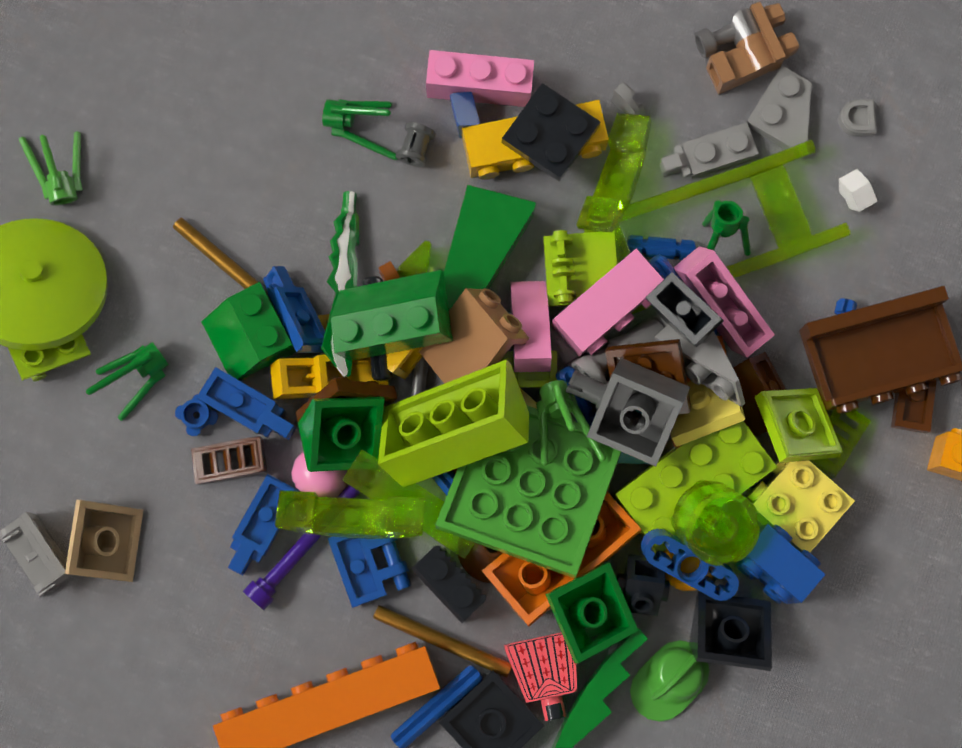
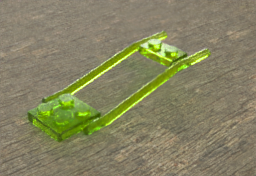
(776, 200)

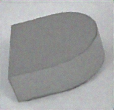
(858, 118)

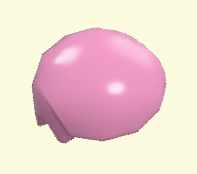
(322, 482)

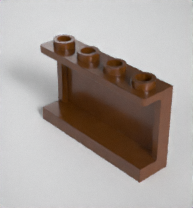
(882, 350)

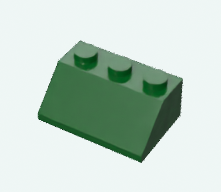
(391, 316)

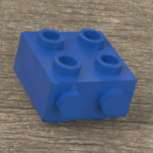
(781, 567)

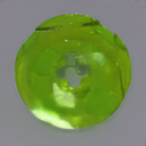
(696, 518)

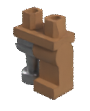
(756, 48)

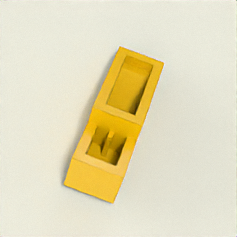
(308, 376)

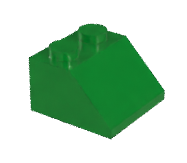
(247, 332)

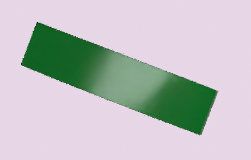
(589, 706)

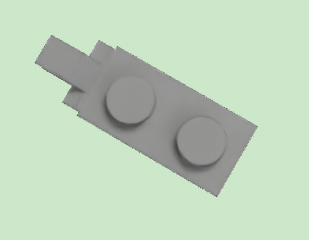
(711, 152)

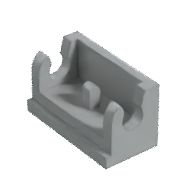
(35, 552)

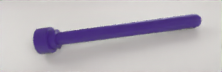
(263, 589)

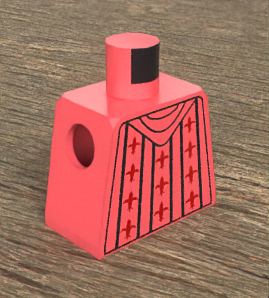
(544, 672)

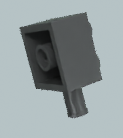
(617, 401)

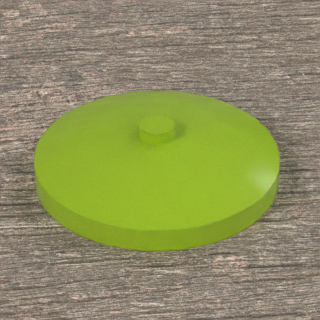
(48, 284)

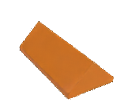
(525, 583)

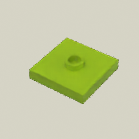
(798, 424)

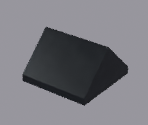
(732, 632)

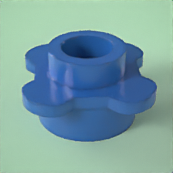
(194, 426)

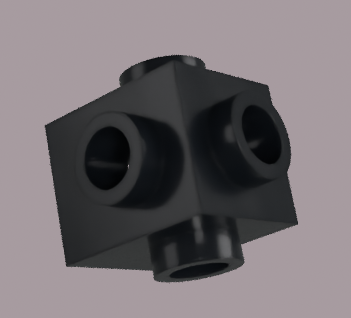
(643, 585)

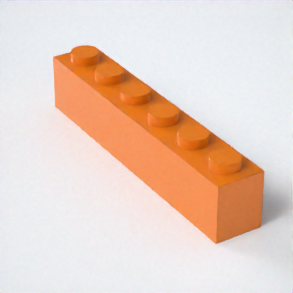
(332, 704)

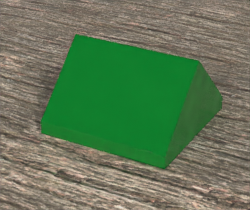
(338, 429)

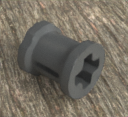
(415, 144)

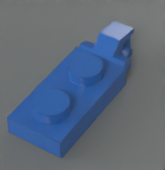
(295, 311)
(244, 405)
(257, 526)

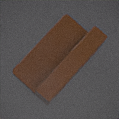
(756, 375)

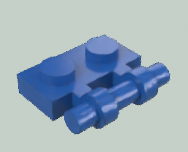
(359, 569)

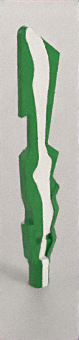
(344, 269)

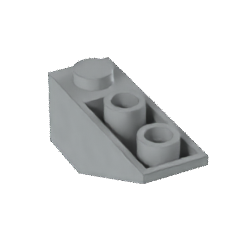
(708, 365)

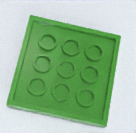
(530, 507)

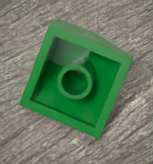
(591, 612)

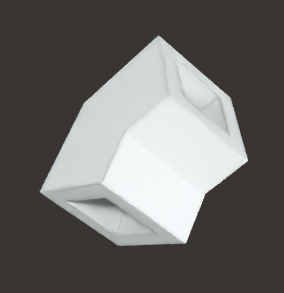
(857, 191)

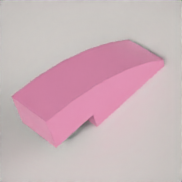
(530, 307)

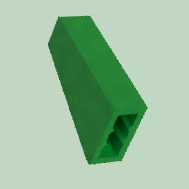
(484, 239)

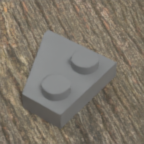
(783, 110)

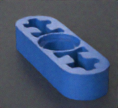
(694, 579)

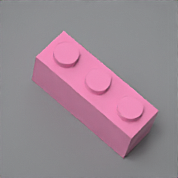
(487, 77)
(710, 280)
(607, 304)

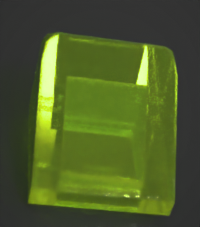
(417, 262)

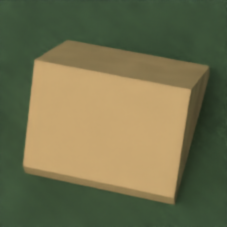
(104, 541)

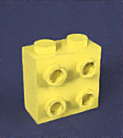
(800, 502)

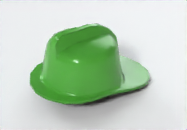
(668, 682)

